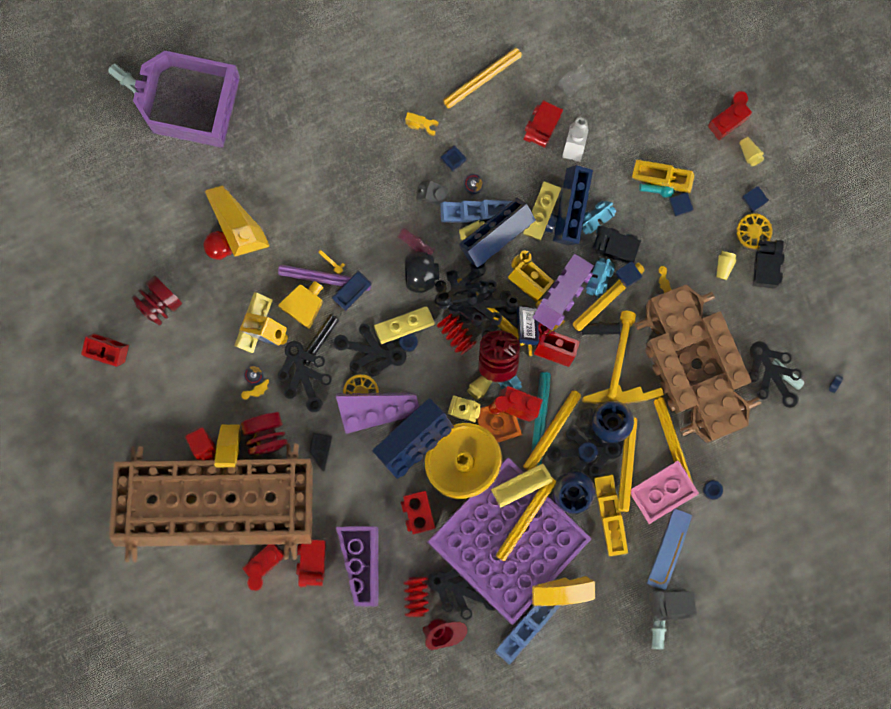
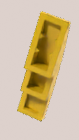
(631, 396)
(610, 515)

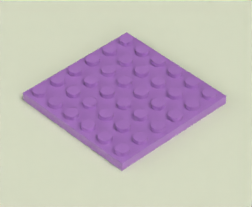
(481, 527)

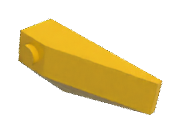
(237, 225)

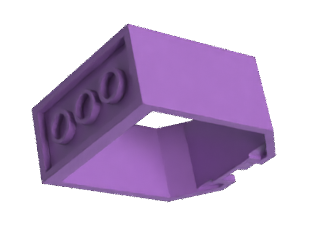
(147, 89)

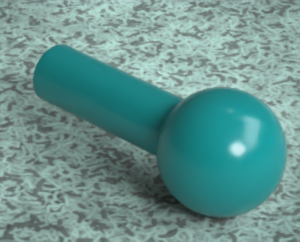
(664, 191)

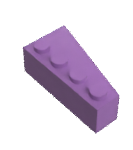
(563, 291)
(374, 409)
(361, 562)

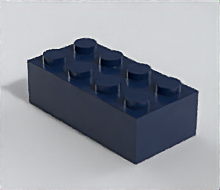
(413, 438)

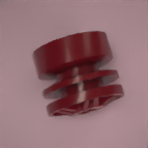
(156, 301)
(499, 356)
(264, 433)

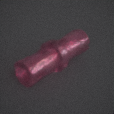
(415, 242)

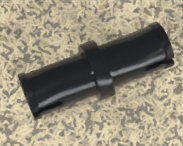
(602, 328)

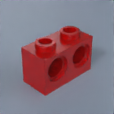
(105, 350)
(202, 445)
(423, 511)

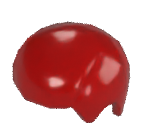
(217, 246)

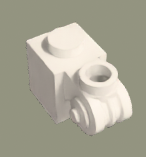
(576, 140)

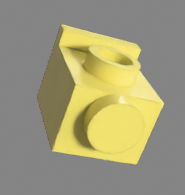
(458, 410)

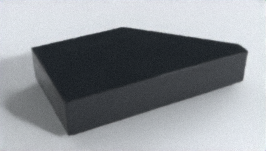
(320, 449)

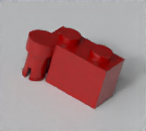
(731, 117)
(543, 124)
(556, 346)
(516, 404)
(311, 563)
(262, 565)

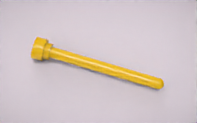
(627, 319)

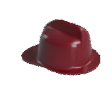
(443, 634)

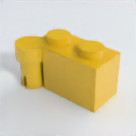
(529, 276)

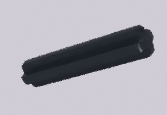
(321, 336)

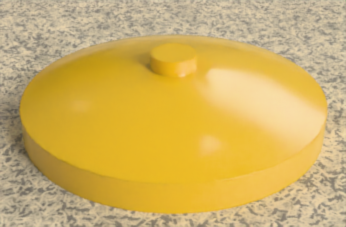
(464, 461)

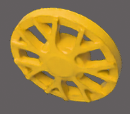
(754, 230)
(360, 388)

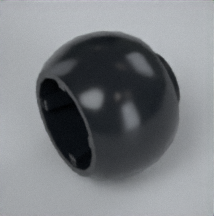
(420, 272)

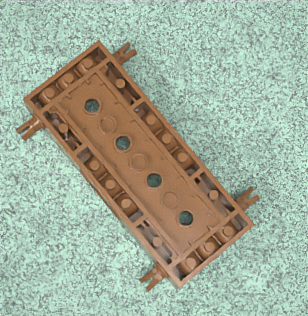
(211, 518)

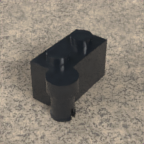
(616, 245)
(768, 264)

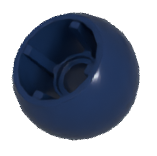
(617, 433)
(567, 481)

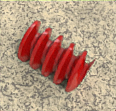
(456, 333)
(416, 596)

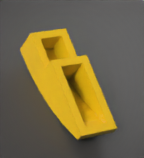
(663, 175)
(228, 445)
(563, 592)

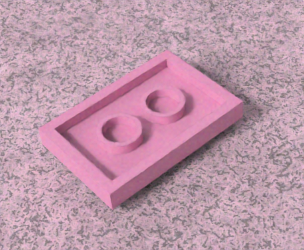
(664, 492)

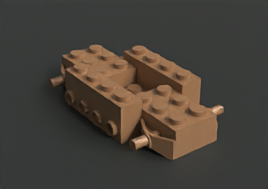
(686, 337)

